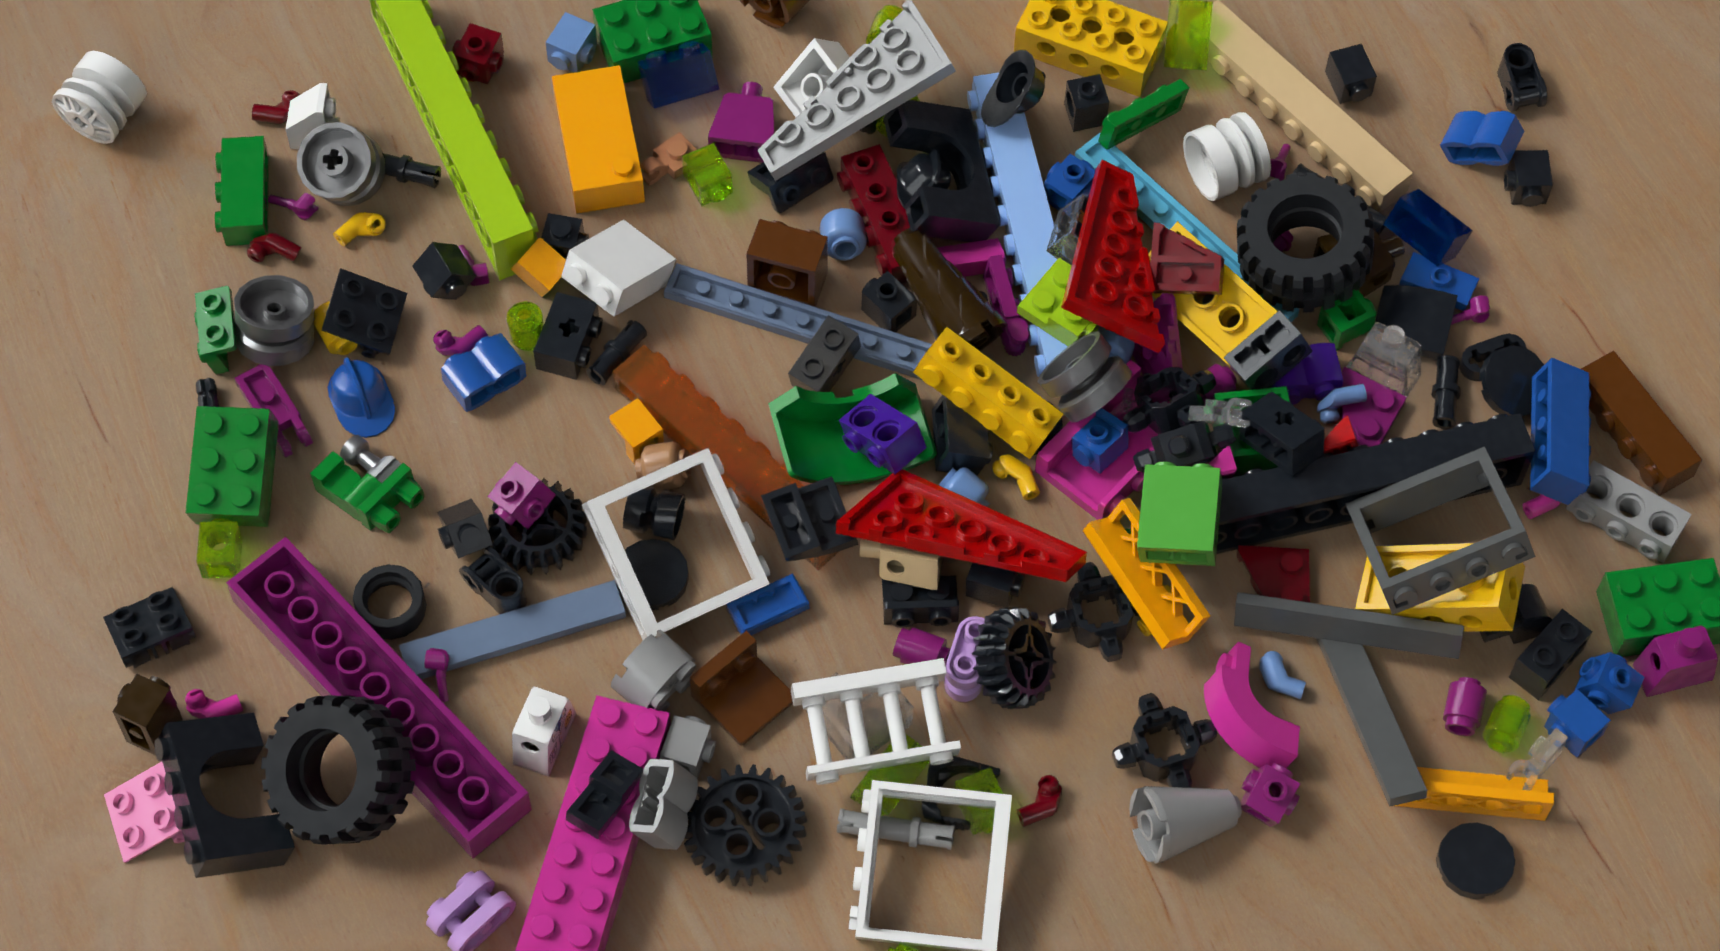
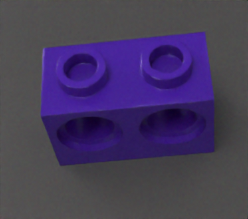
(882, 434)

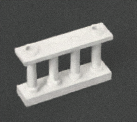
(888, 684)

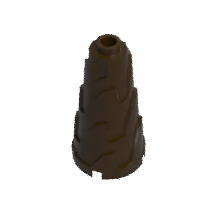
(944, 292)

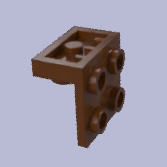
(740, 690)

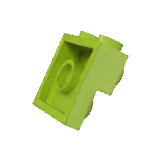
(1044, 308)

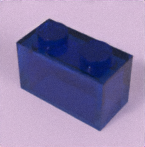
(678, 74)
(1427, 227)

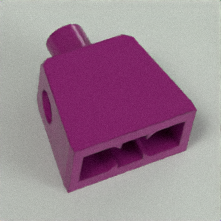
(743, 123)
(1683, 660)

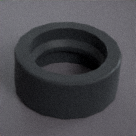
(386, 576)

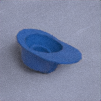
(361, 398)

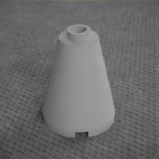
(1180, 818)

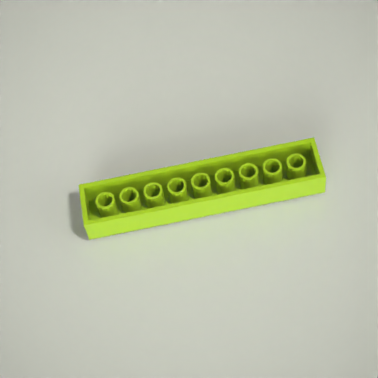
(457, 130)

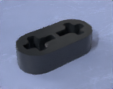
(1482, 350)

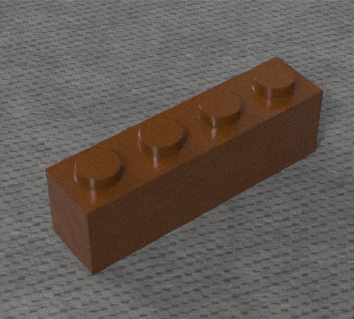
(1639, 425)

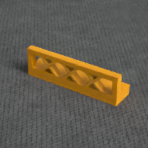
(1144, 581)
(1483, 794)

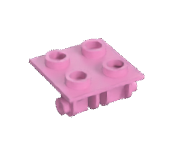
(142, 813)

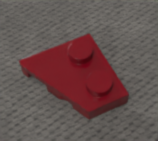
(1183, 265)
(1277, 571)

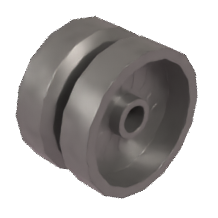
(321, 166)
(274, 320)
(1084, 376)

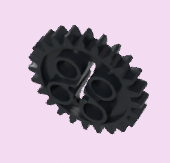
(773, 805)

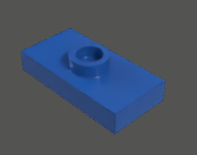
(1424, 274)
(768, 605)

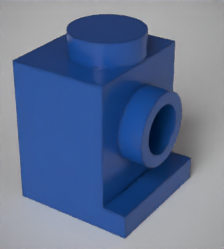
(1100, 441)

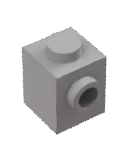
(689, 743)

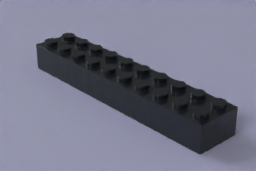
(1280, 506)

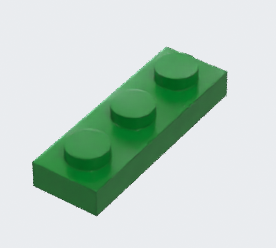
(1143, 113)

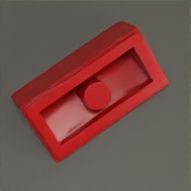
(1341, 438)

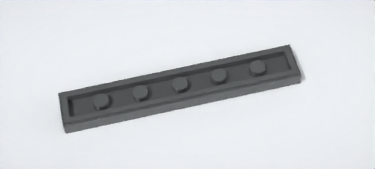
(1348, 625)
(1374, 721)

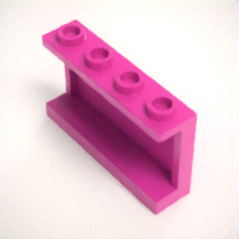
(1087, 488)

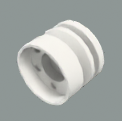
(99, 97)
(1227, 156)

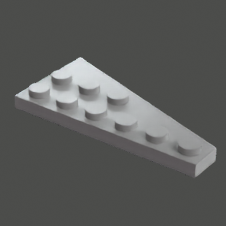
(866, 87)

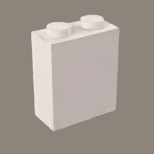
(618, 267)

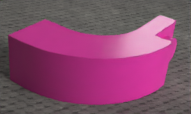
(1241, 718)

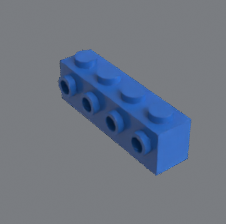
(1560, 431)

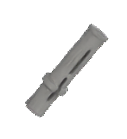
(899, 829)

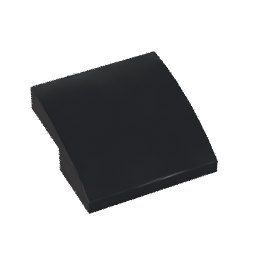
(1421, 314)
(807, 519)

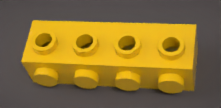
(992, 397)

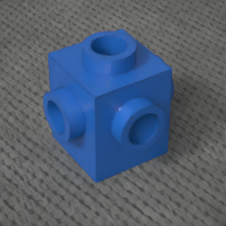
(1068, 181)
(1609, 682)

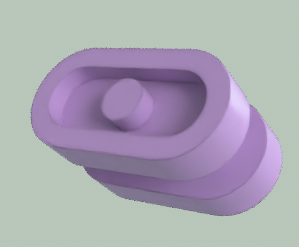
(960, 675)
(470, 892)

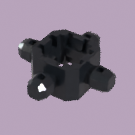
(1155, 391)
(1186, 445)
(1090, 588)
(1152, 720)

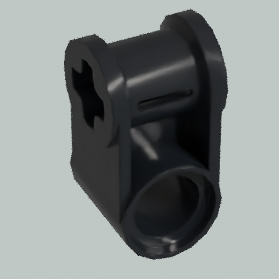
(1521, 83)
(491, 578)

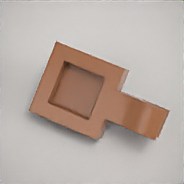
(666, 159)

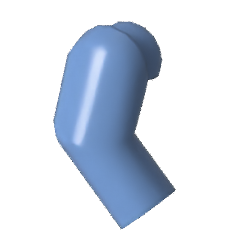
(1338, 398)
(1276, 676)

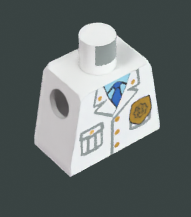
(543, 724)

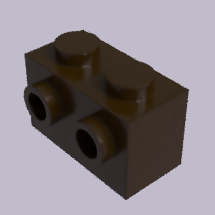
(144, 710)

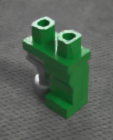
(373, 495)

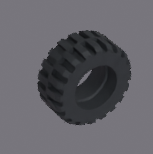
(1305, 203)
(295, 765)

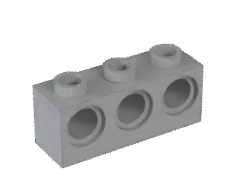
(1647, 509)

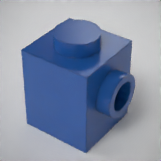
(1578, 720)

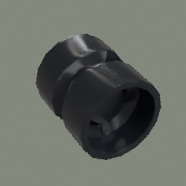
(655, 511)

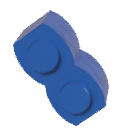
(1482, 138)
(483, 371)

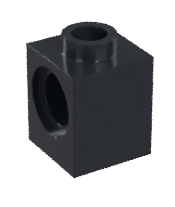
(1086, 102)

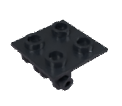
(364, 313)
(148, 625)

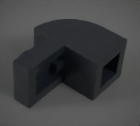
(1529, 620)

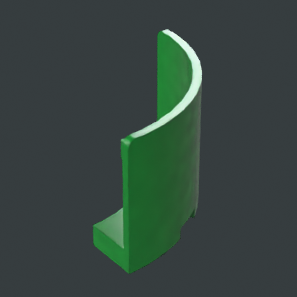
(812, 433)

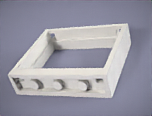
(622, 568)
(868, 844)

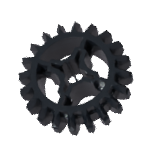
(542, 543)
(1014, 658)

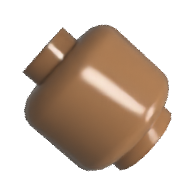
(659, 456)

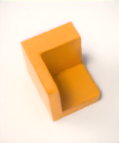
(540, 267)
(636, 428)

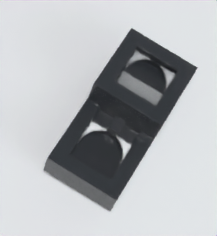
(605, 795)

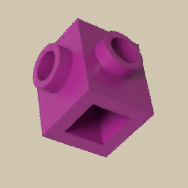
(520, 496)
(1258, 800)

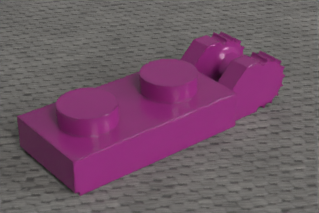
(999, 288)
(265, 391)

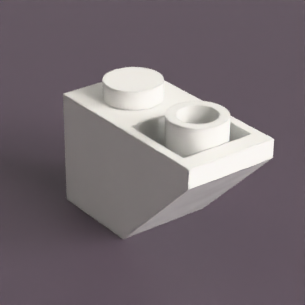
(308, 112)

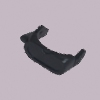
(938, 775)

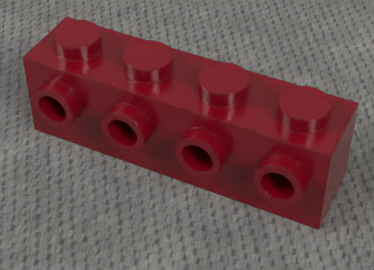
(875, 198)

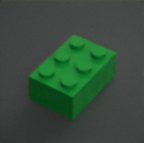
(639, 27)
(232, 465)
(1659, 601)

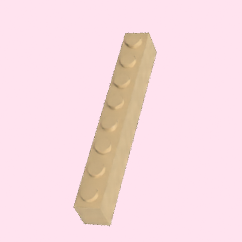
(1304, 111)

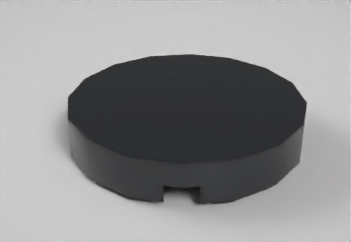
(1508, 379)
(659, 570)
(1475, 860)

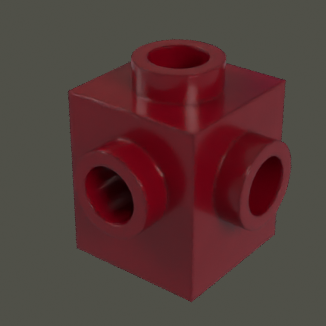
(479, 53)

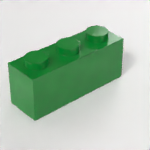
(242, 189)

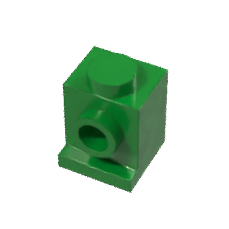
(1347, 319)

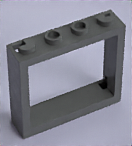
(1425, 493)

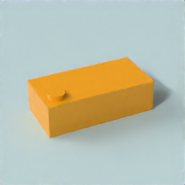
(598, 139)

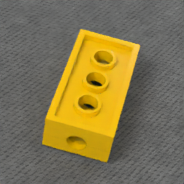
(1093, 40)
(1211, 320)
(1479, 606)

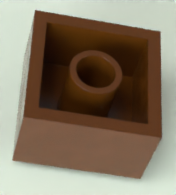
(787, 261)

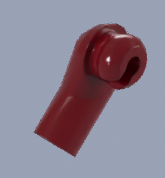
(274, 114)
(271, 244)
(1045, 804)

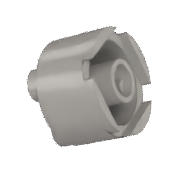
(655, 672)

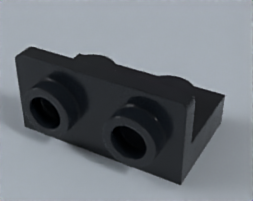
(794, 185)
(912, 604)

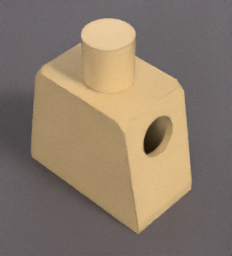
(904, 564)

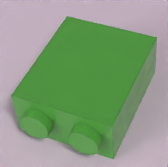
(1180, 514)

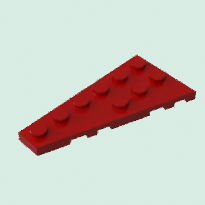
(1110, 266)
(940, 522)

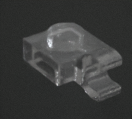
(1220, 412)
(1543, 753)

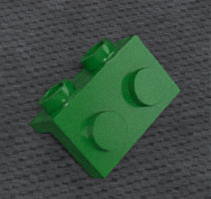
(215, 327)

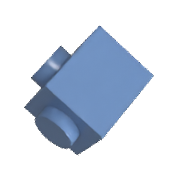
(571, 43)

